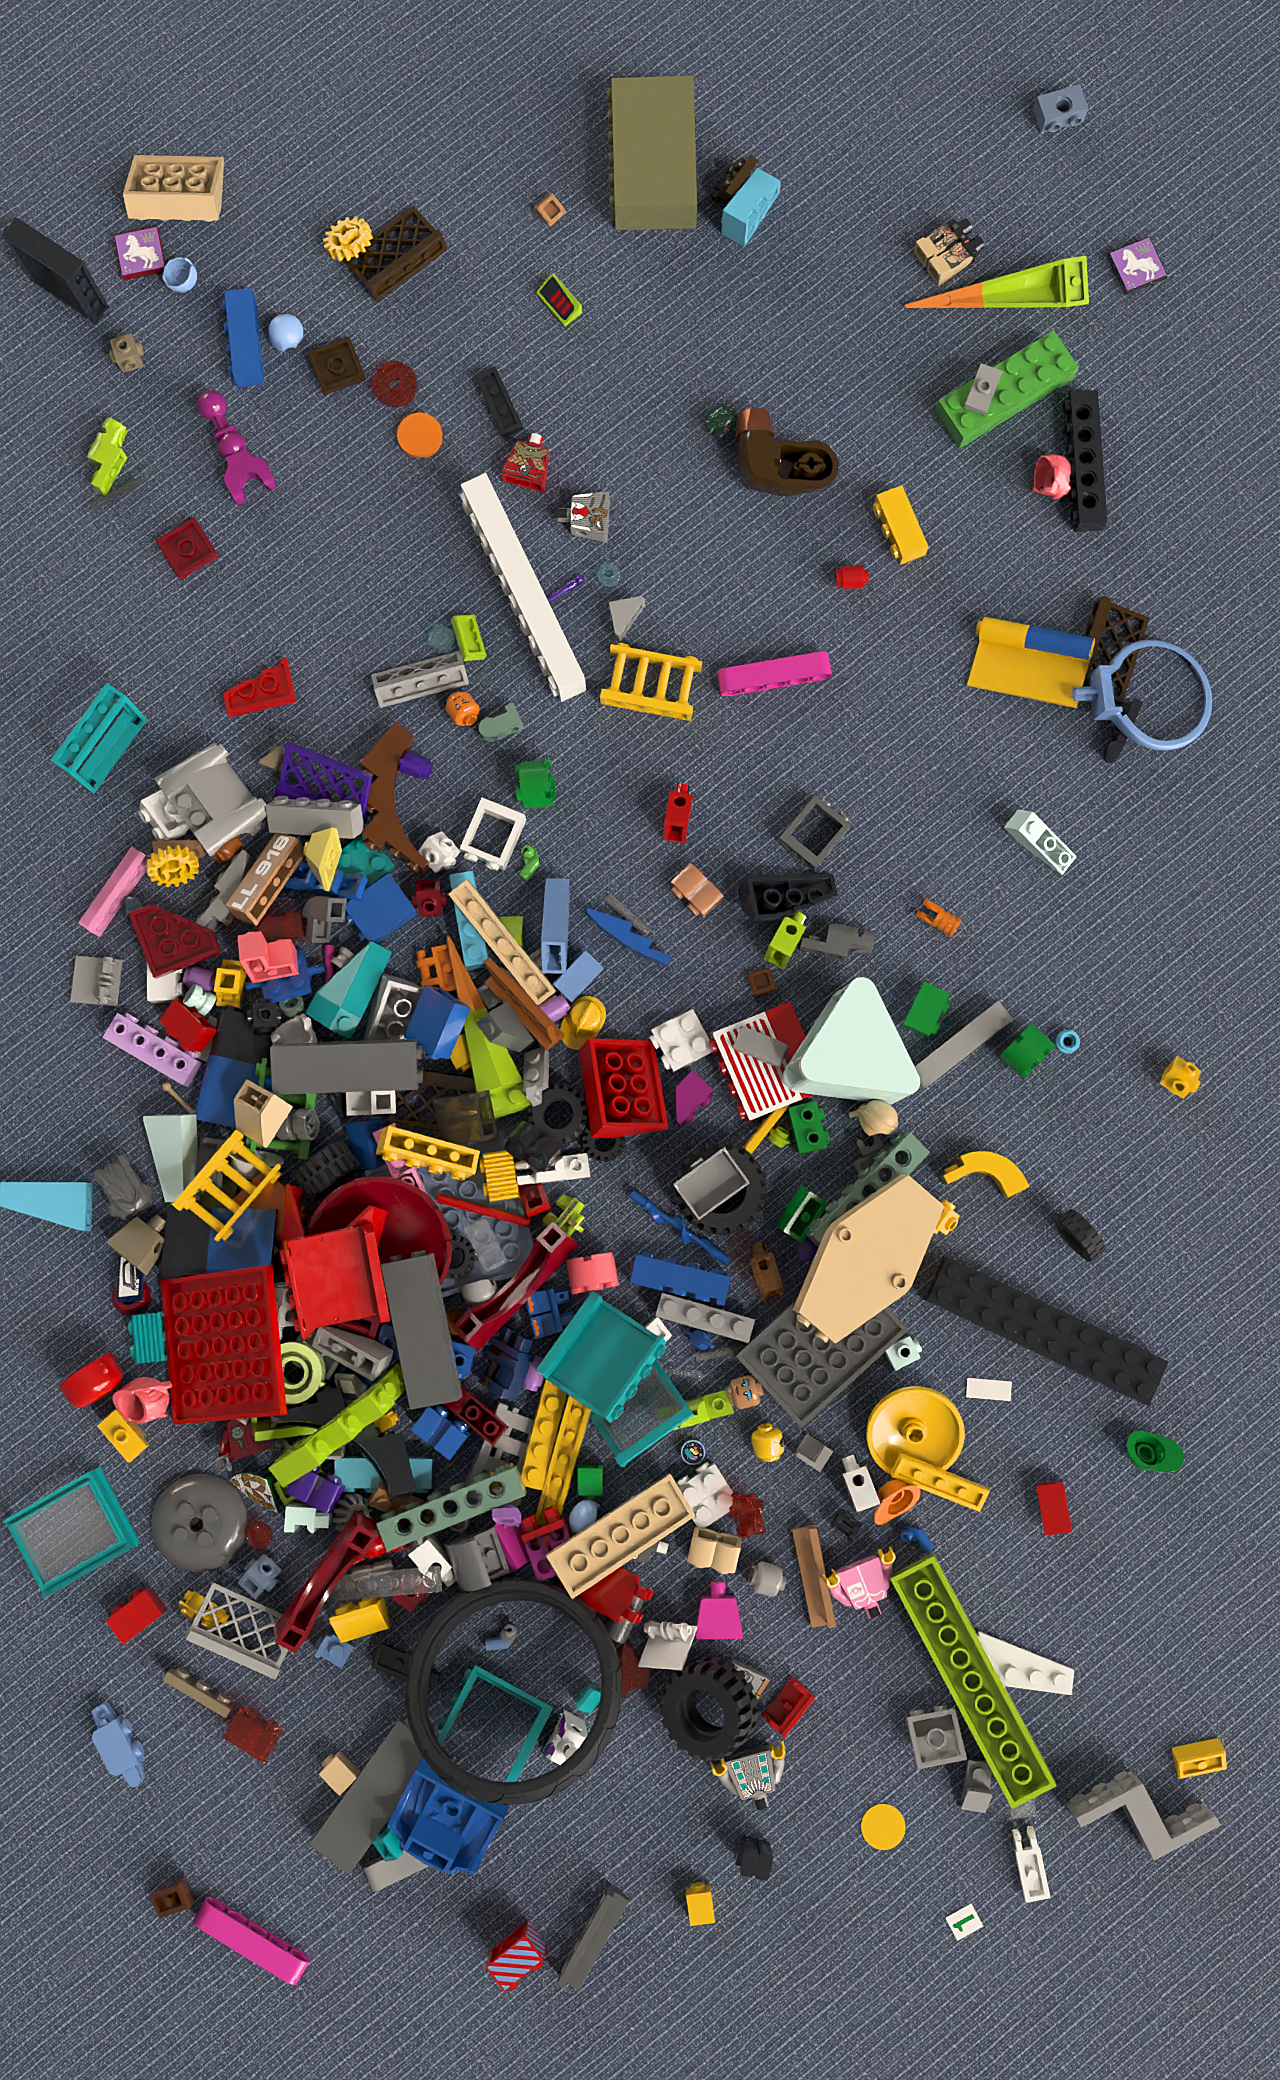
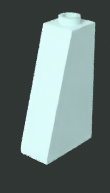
(174, 1151)

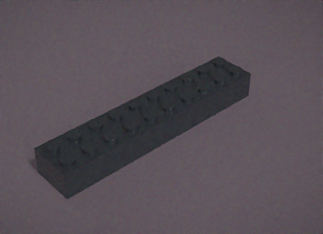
(1046, 1331)

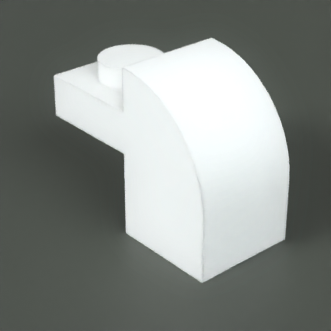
(370, 1103)

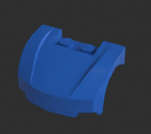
(443, 1824)

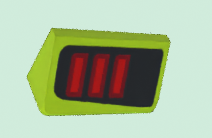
(559, 300)

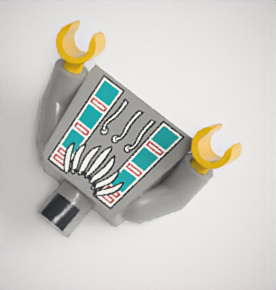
(752, 1772)

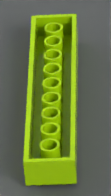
(973, 1681)

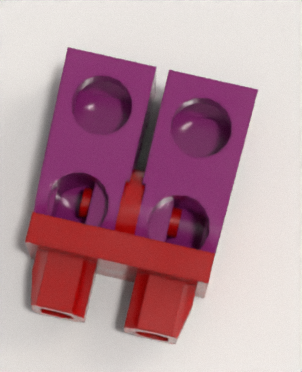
(544, 1538)

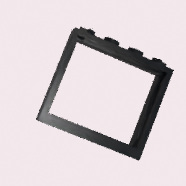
(55, 270)

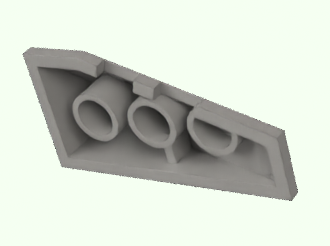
(392, 1008)

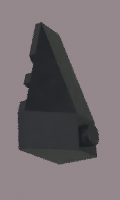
(779, 896)

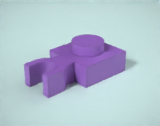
(507, 1516)

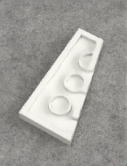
(1025, 1669)

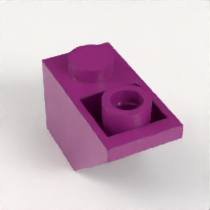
(689, 1096)

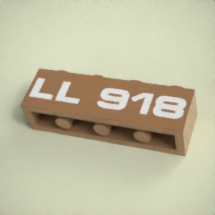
(266, 878)

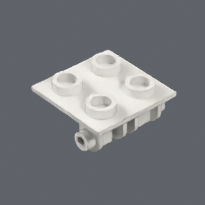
(667, 1645)

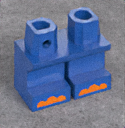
(548, 1301)

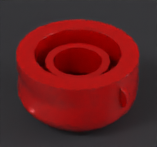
(92, 1381)

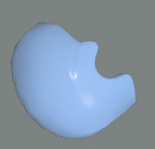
(180, 275)
(285, 332)
(583, 1515)

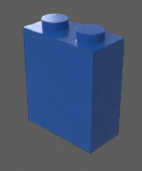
(380, 910)
(437, 1022)

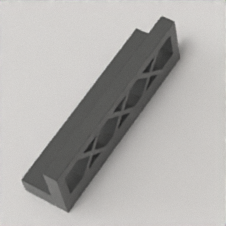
(592, 1938)

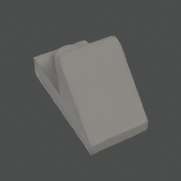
(976, 1786)

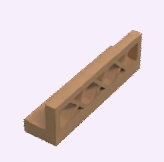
(812, 1569)

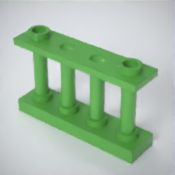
(307, 1101)

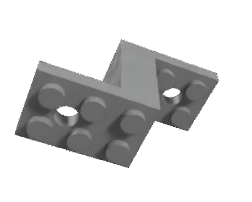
(1153, 1834)

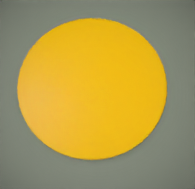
(883, 1826)

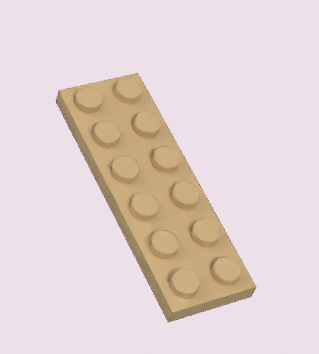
(620, 1535)

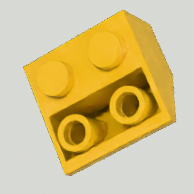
(360, 1619)

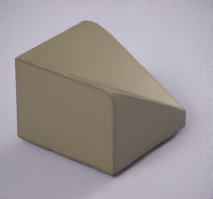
(274, 760)

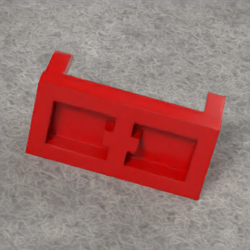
(1054, 1507)
(788, 1706)

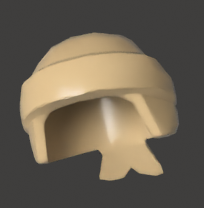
(877, 1117)

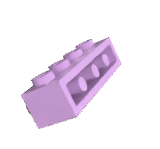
(153, 1050)

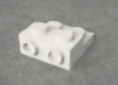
(162, 817)
(681, 1041)
(706, 1494)

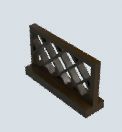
(405, 263)
(1095, 628)
(434, 1079)

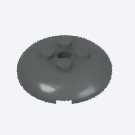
(222, 1515)

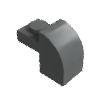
(321, 913)

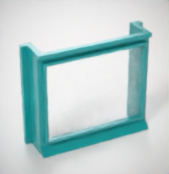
(645, 1418)
(72, 1531)

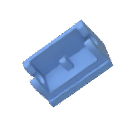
(578, 976)

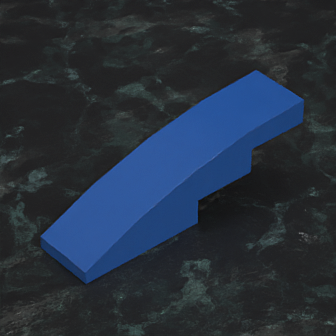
(343, 885)
(621, 932)

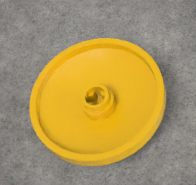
(916, 1424)

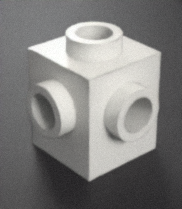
(439, 852)

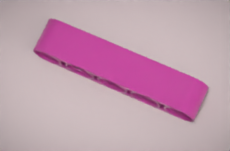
(774, 673)
(251, 1940)

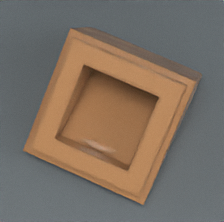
(549, 209)

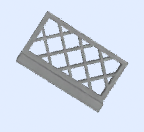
(228, 1648)

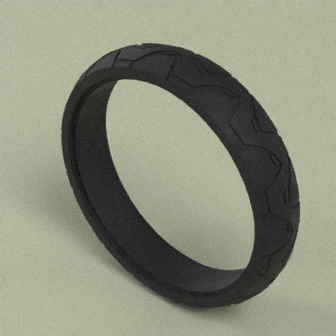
(425, 1653)

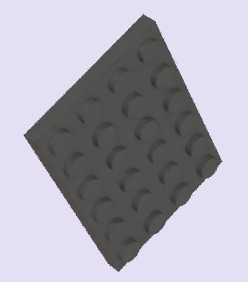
(806, 1371)

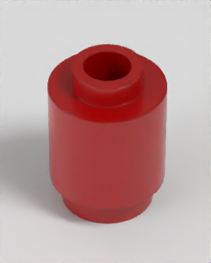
(851, 577)

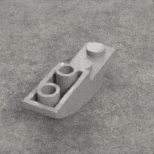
(226, 883)

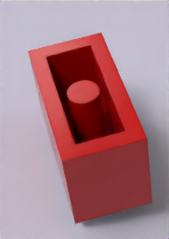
(187, 1026)
(136, 1615)

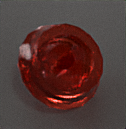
(258, 1535)

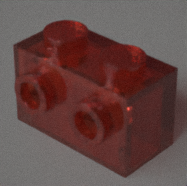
(288, 926)
(253, 1733)

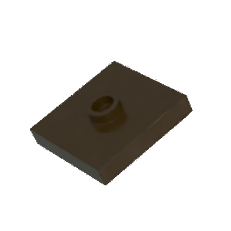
(336, 366)

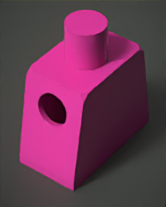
(718, 1615)

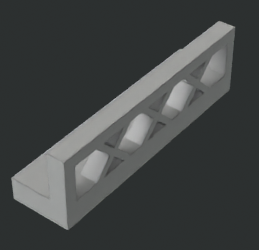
(419, 681)

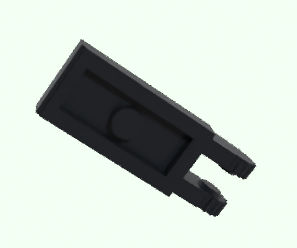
(1114, 748)

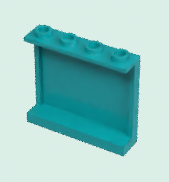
(601, 1357)

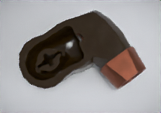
(781, 465)

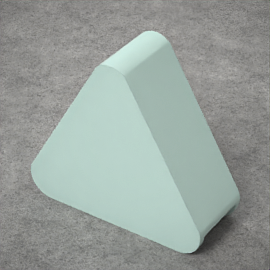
(853, 1051)

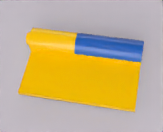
(1030, 661)

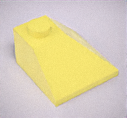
(323, 855)

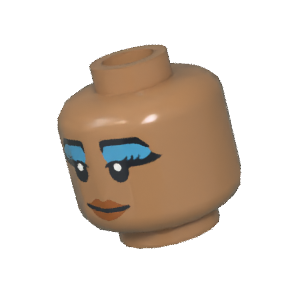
(745, 1392)

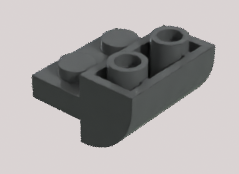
(477, 1559)

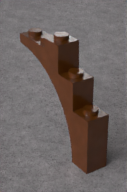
(385, 828)

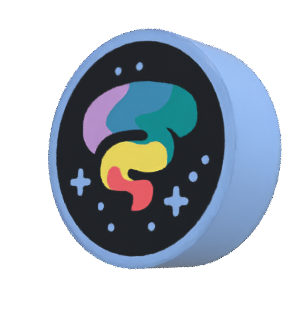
(693, 1452)

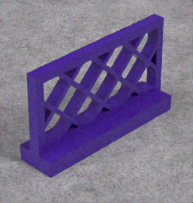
(296, 791)

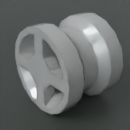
(343, 958)

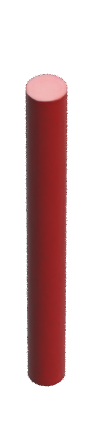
(483, 1210)

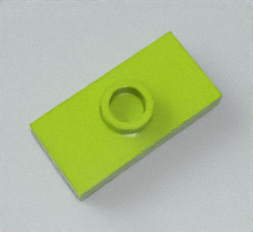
(468, 637)

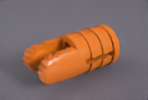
(944, 920)

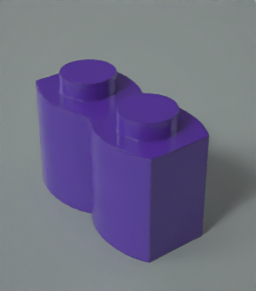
(317, 1490)

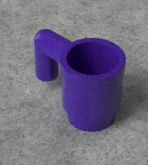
(415, 765)

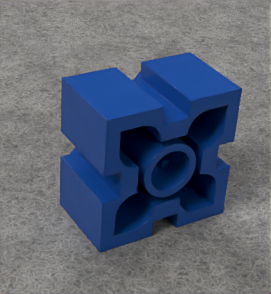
(441, 1430)

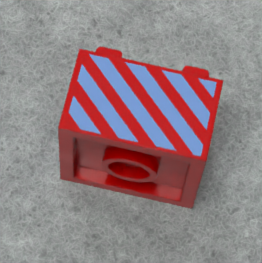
(516, 1956)

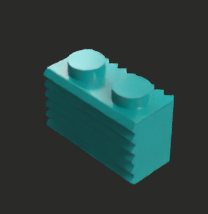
(148, 1338)

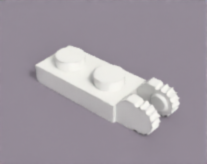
(1030, 1867)

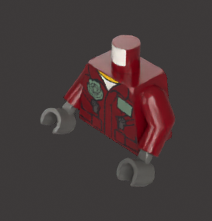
(239, 1442)

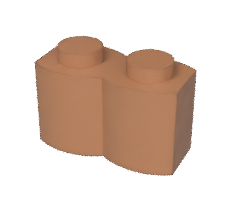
(696, 890)

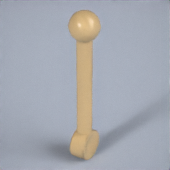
(166, 1086)

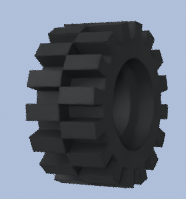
(599, 1154)
(468, 1258)

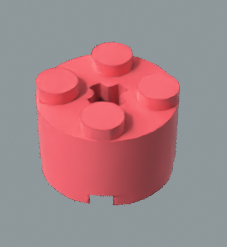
(592, 1273)

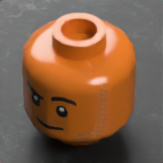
(462, 708)

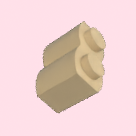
(714, 1550)

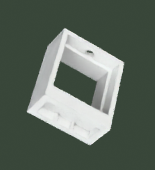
(500, 812)

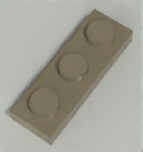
(199, 1691)

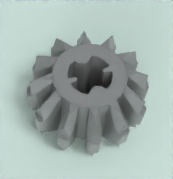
(347, 1508)

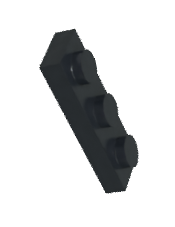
(499, 402)

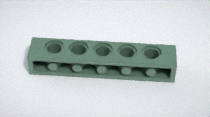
(912, 1153)
(395, 1536)

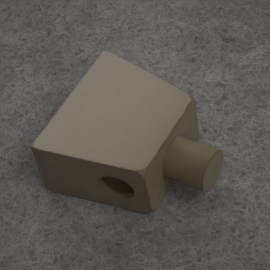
(140, 1242)

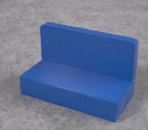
(363, 1142)

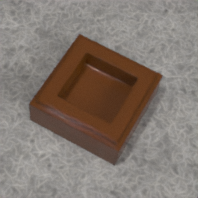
(761, 981)

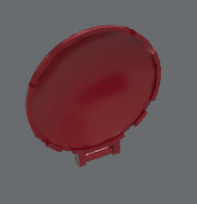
(410, 1226)

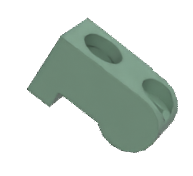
(502, 725)

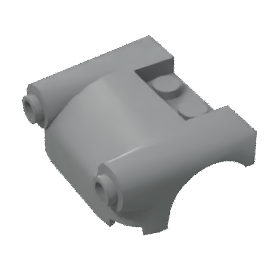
(212, 798)

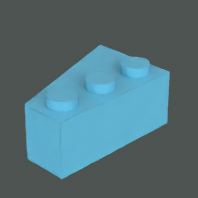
(749, 206)

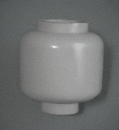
(766, 1579)

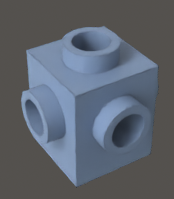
(259, 1576)

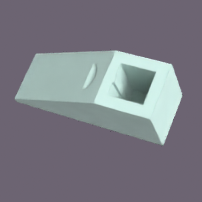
(1040, 840)

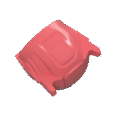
(143, 1400)

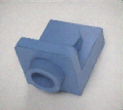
(333, 1650)

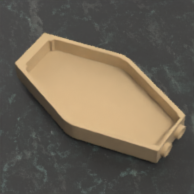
(868, 1258)

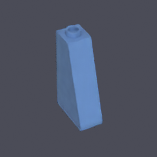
(555, 926)

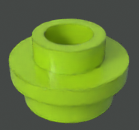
(779, 1136)

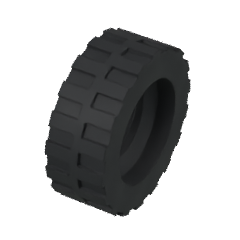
(1080, 1235)

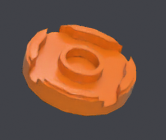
(419, 435)

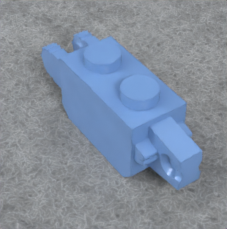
(117, 1745)

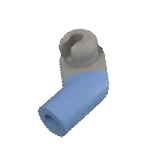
(504, 1639)

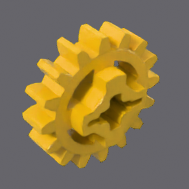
(347, 238)
(172, 866)

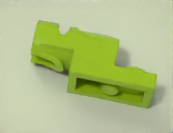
(107, 455)
(708, 1408)

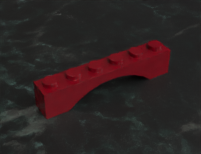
(487, 1318)
(302, 1612)

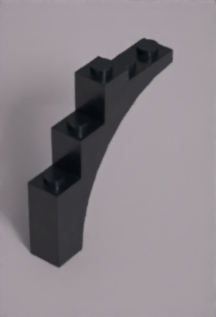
(385, 1453)

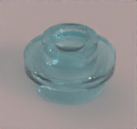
(608, 581)

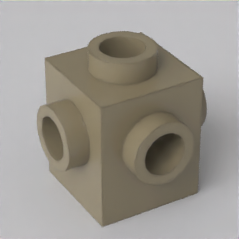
(126, 352)

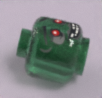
(720, 420)

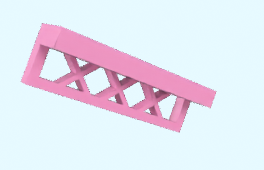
(114, 892)

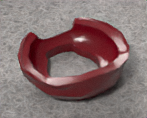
(137, 1306)

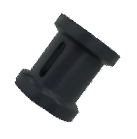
(845, 1524)

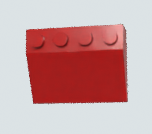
(622, 1087)

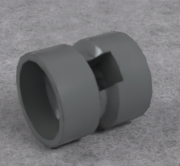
(299, 1124)

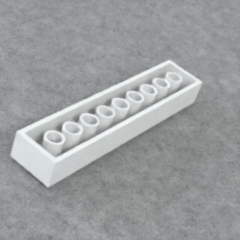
(522, 588)

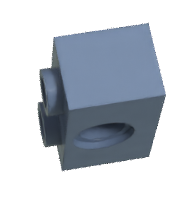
(1069, 100)

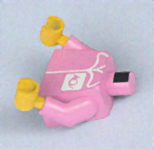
(863, 1582)

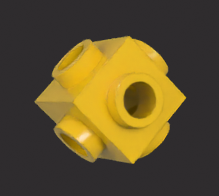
(1181, 1077)
(948, 1218)

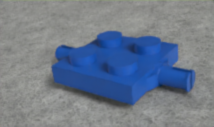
(290, 986)

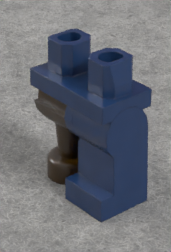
(509, 1361)

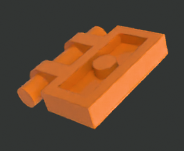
(443, 966)

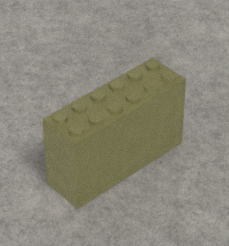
(652, 153)

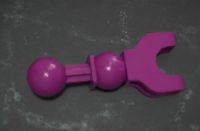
(232, 447)

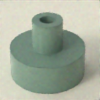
(292, 1007)

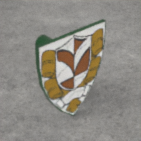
(257, 1488)

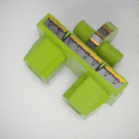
(570, 1218)

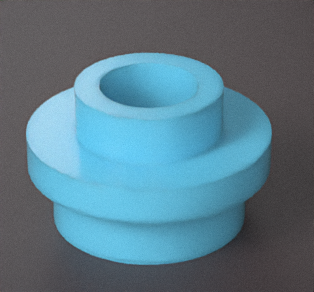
(1075, 1041)

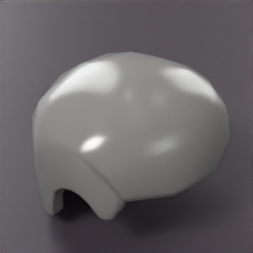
(478, 1292)

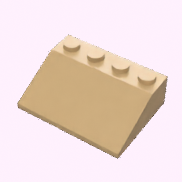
(174, 188)

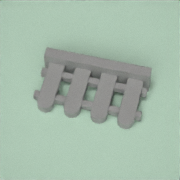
(505, 1443)

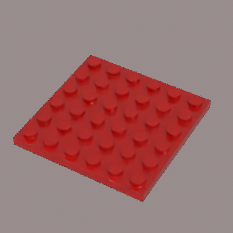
(223, 1346)

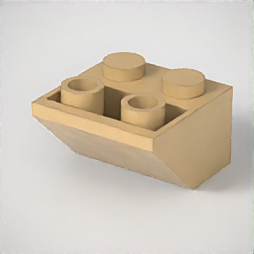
(259, 1113)

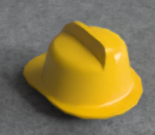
(582, 1021)

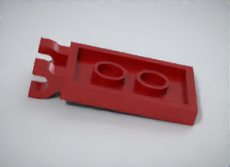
(615, 1594)

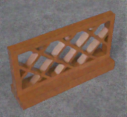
(529, 1013)

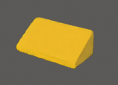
(1199, 1758)

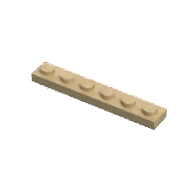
(502, 942)

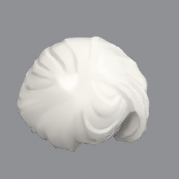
(294, 1031)

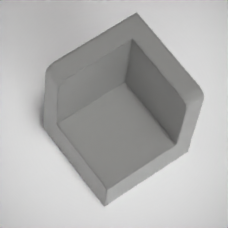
(813, 1452)

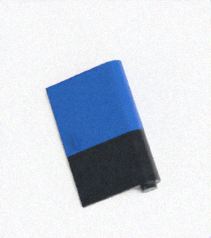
(229, 1064)
(193, 1251)

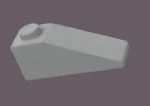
(354, 1351)

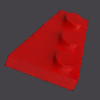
(263, 692)

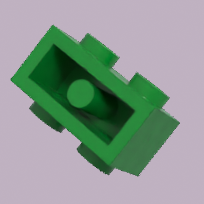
(804, 1128)

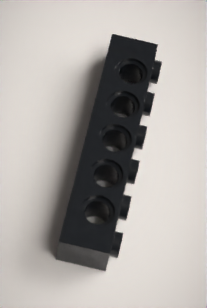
(1085, 404)

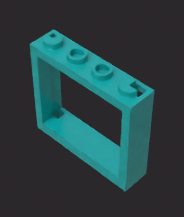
(89, 731)
(534, 1732)

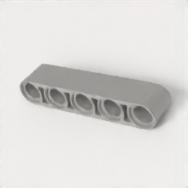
(962, 1044)
(382, 1873)

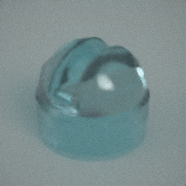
(132, 904)

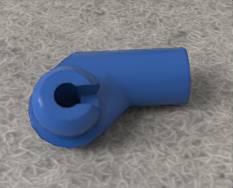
(918, 1535)

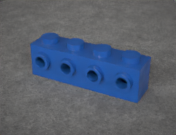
(463, 1352)

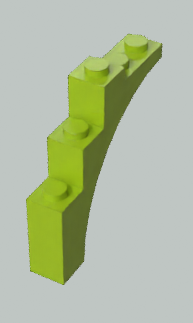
(340, 1429)

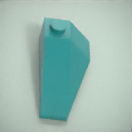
(345, 997)

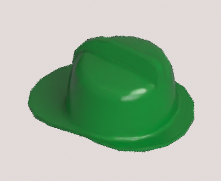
(1154, 1452)

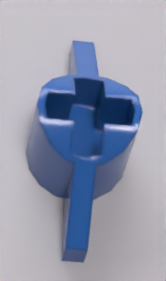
(699, 1339)

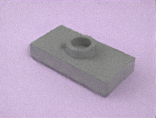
(983, 389)

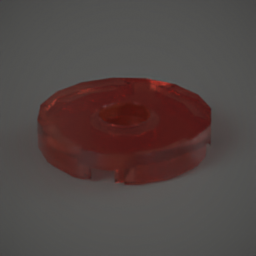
(394, 371)

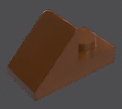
(173, 1898)

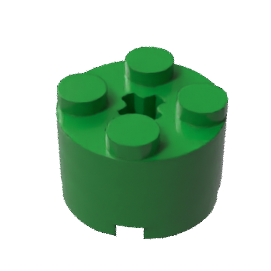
(536, 784)
(1027, 1051)

